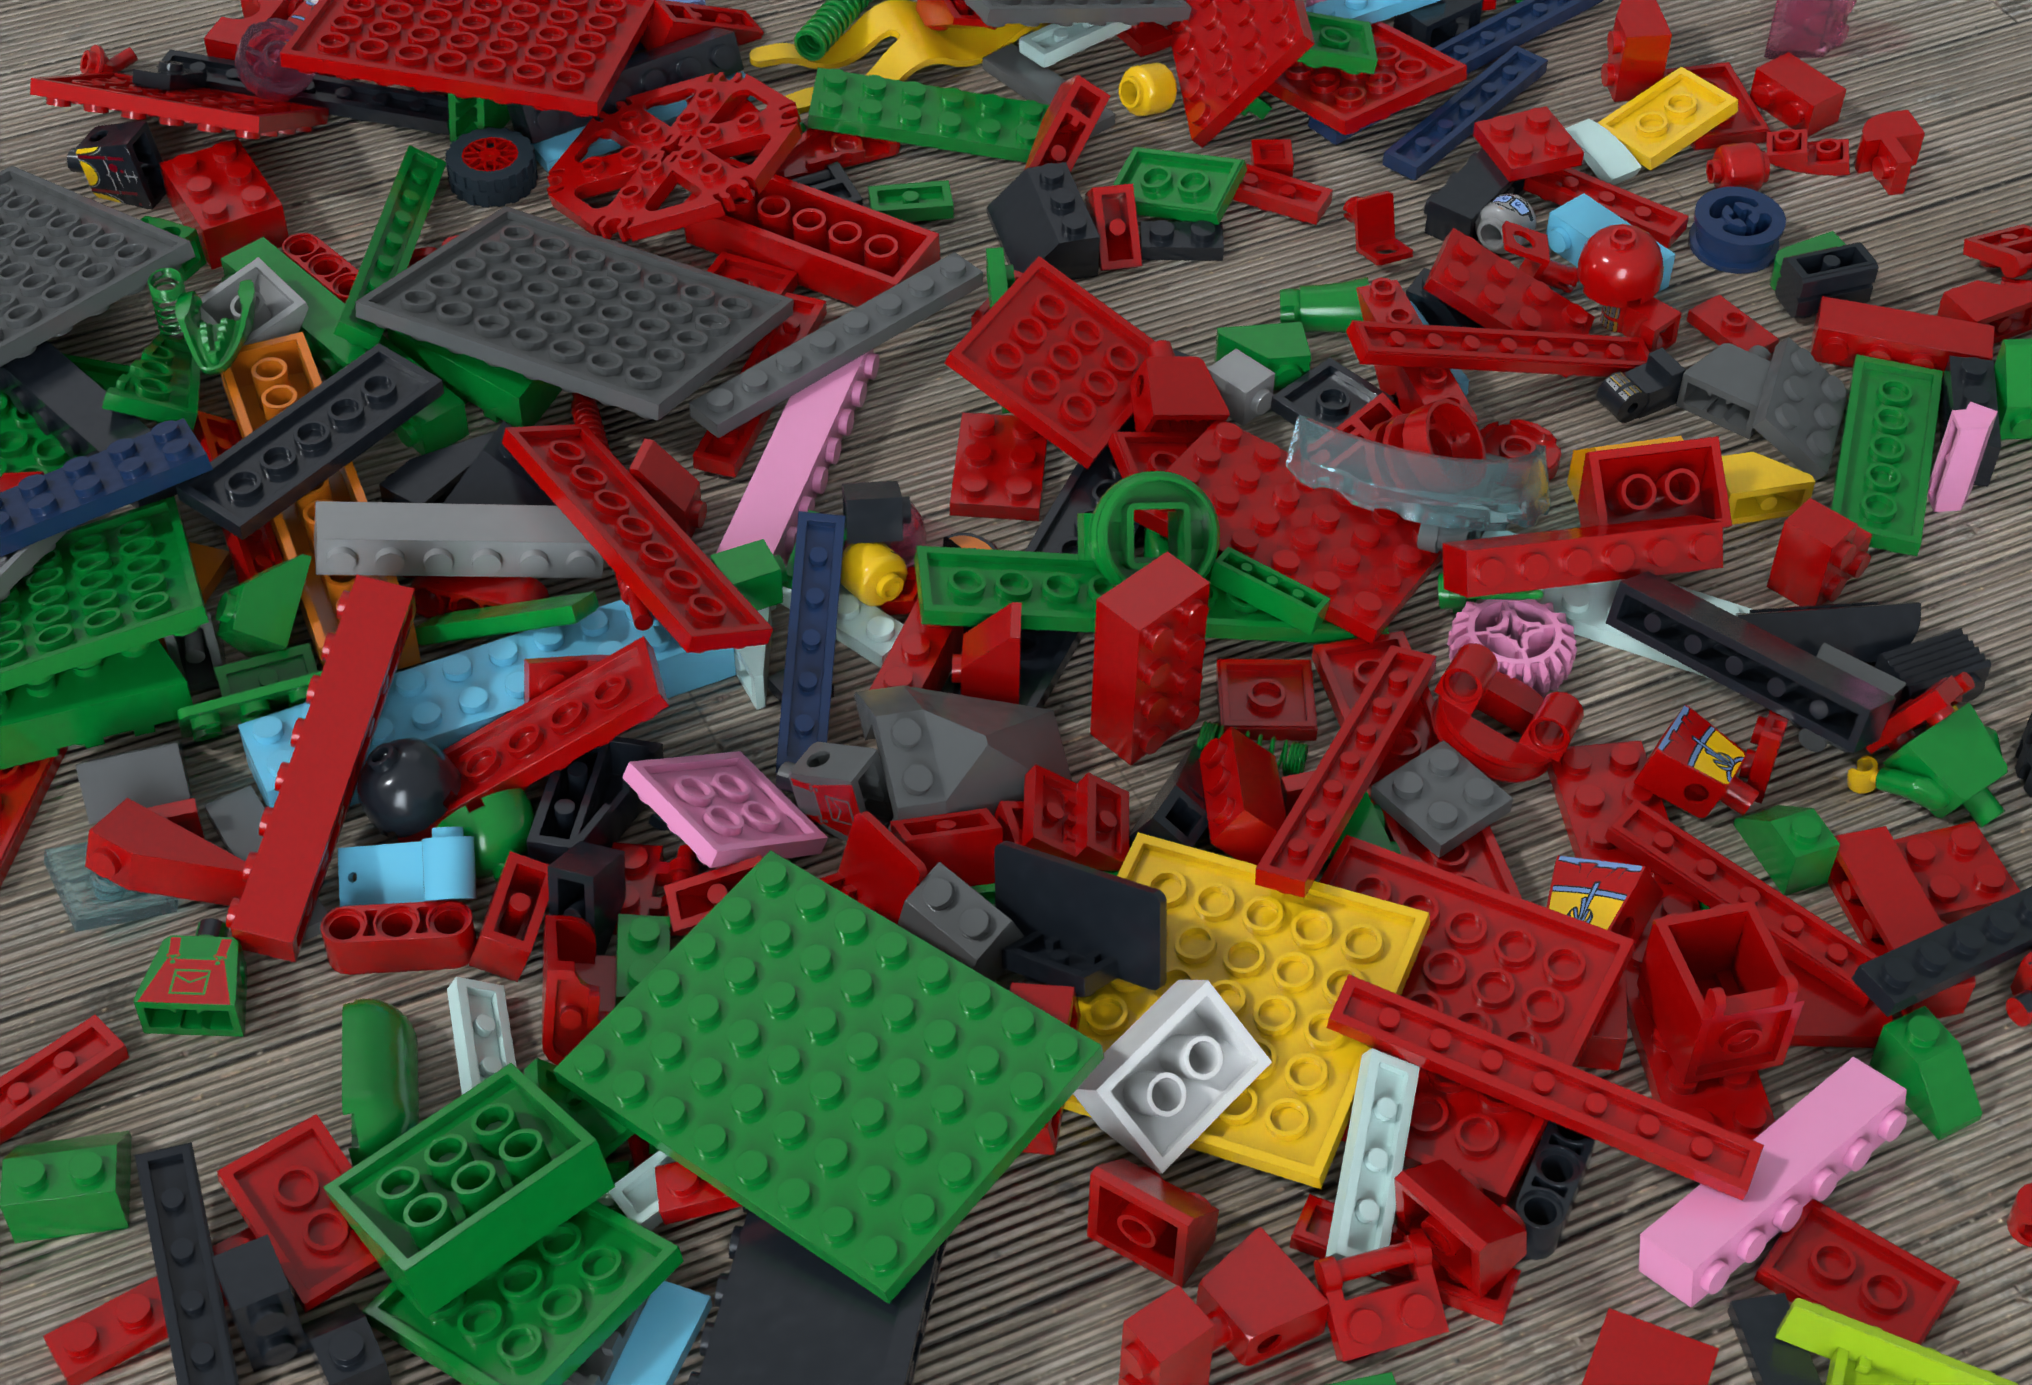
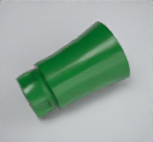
(1322, 306)

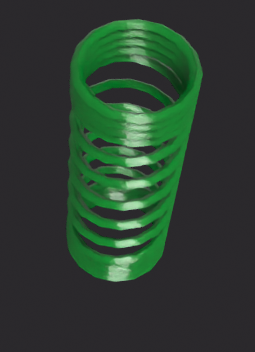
(166, 296)
(1296, 757)

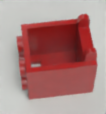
(1740, 1022)

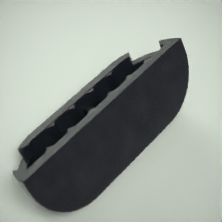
(1854, 628)

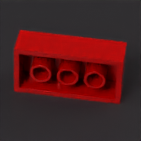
(1148, 657)

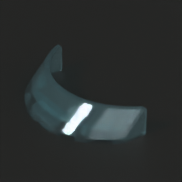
(1419, 484)

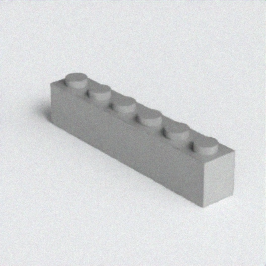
(450, 541)

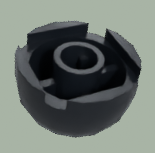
(406, 785)

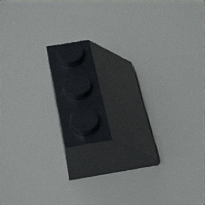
(1047, 219)

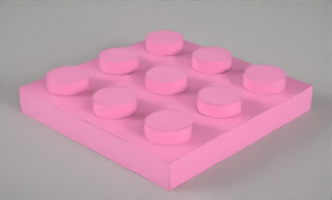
(724, 808)

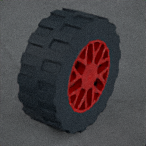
(491, 167)

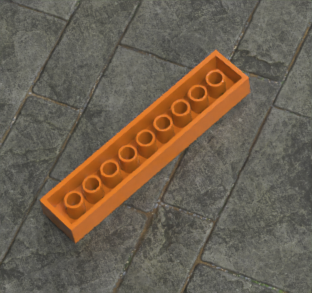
(259, 387)

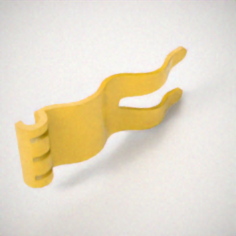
(914, 49)

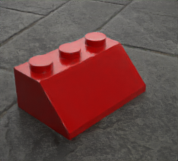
(1654, 483)

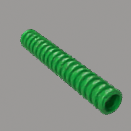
(827, 26)

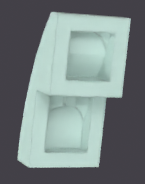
(1604, 152)

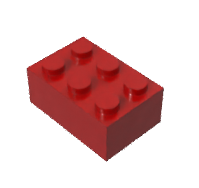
(223, 199)

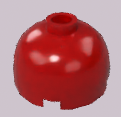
(1620, 266)

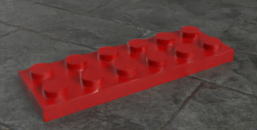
(556, 728)

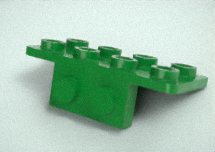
(251, 691)

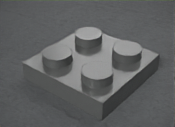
(1441, 798)

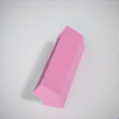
(1960, 457)

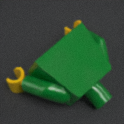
(1941, 768)

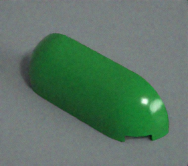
(378, 1075)

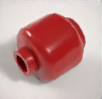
(1738, 166)

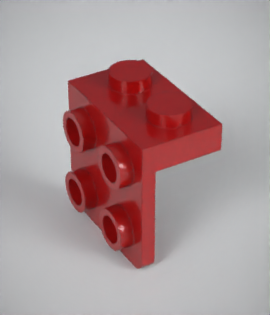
(877, 868)

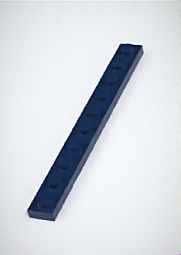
(1492, 39)

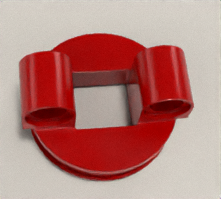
(1543, 722)

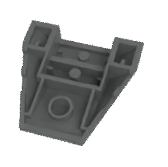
(956, 749)

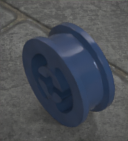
(1736, 230)

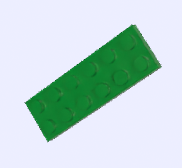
(924, 115)
(1888, 451)

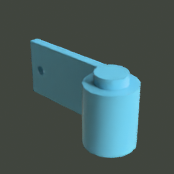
(410, 871)

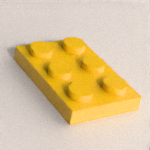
(1669, 116)

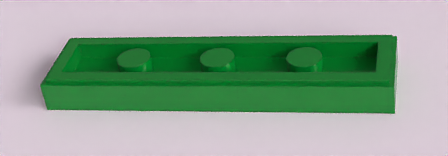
(507, 618)

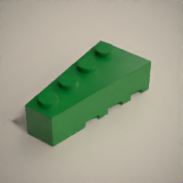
(496, 390)
(90, 704)

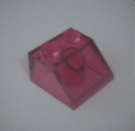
(1808, 27)

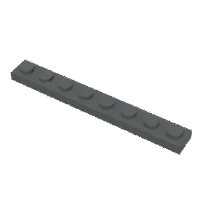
(835, 345)

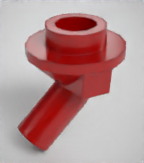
(97, 61)

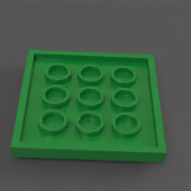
(541, 1308)

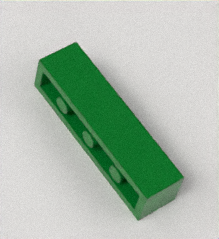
(1269, 590)

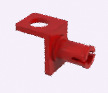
(1376, 228)
(1537, 259)

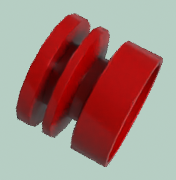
(1434, 429)

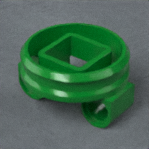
(1109, 531)

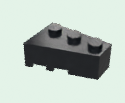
(589, 800)

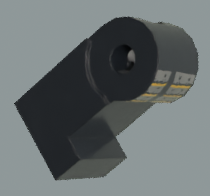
(1642, 388)

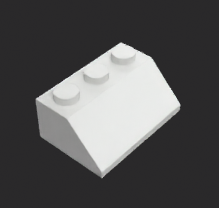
(1172, 1073)

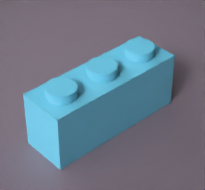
(1581, 218)

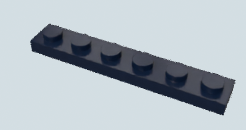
(1456, 117)
(811, 634)

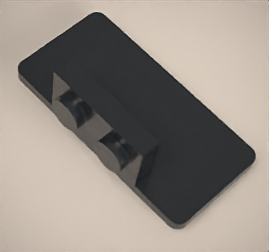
(1079, 922)

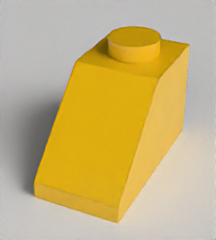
(1763, 487)

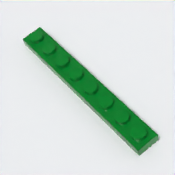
(392, 239)

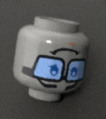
(1492, 217)

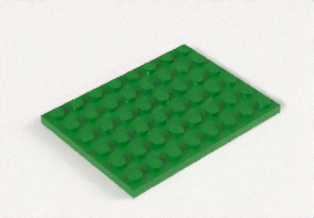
(830, 1072)

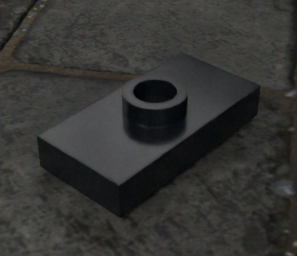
(169, 77)

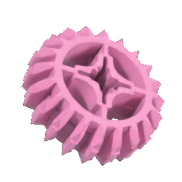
(1524, 637)

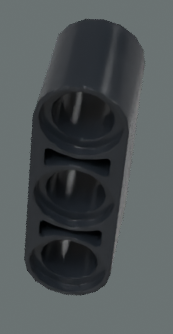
(1552, 1201)

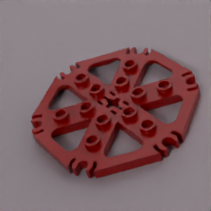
(684, 154)

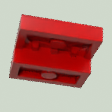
(1076, 820)

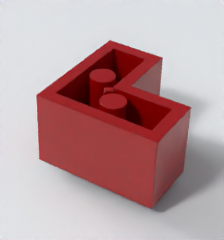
(1818, 555)

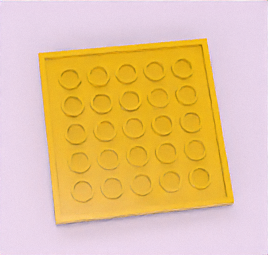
(1280, 973)

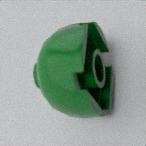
(496, 829)

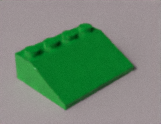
(471, 1188)

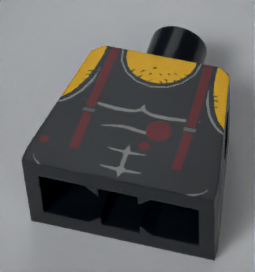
(121, 164)

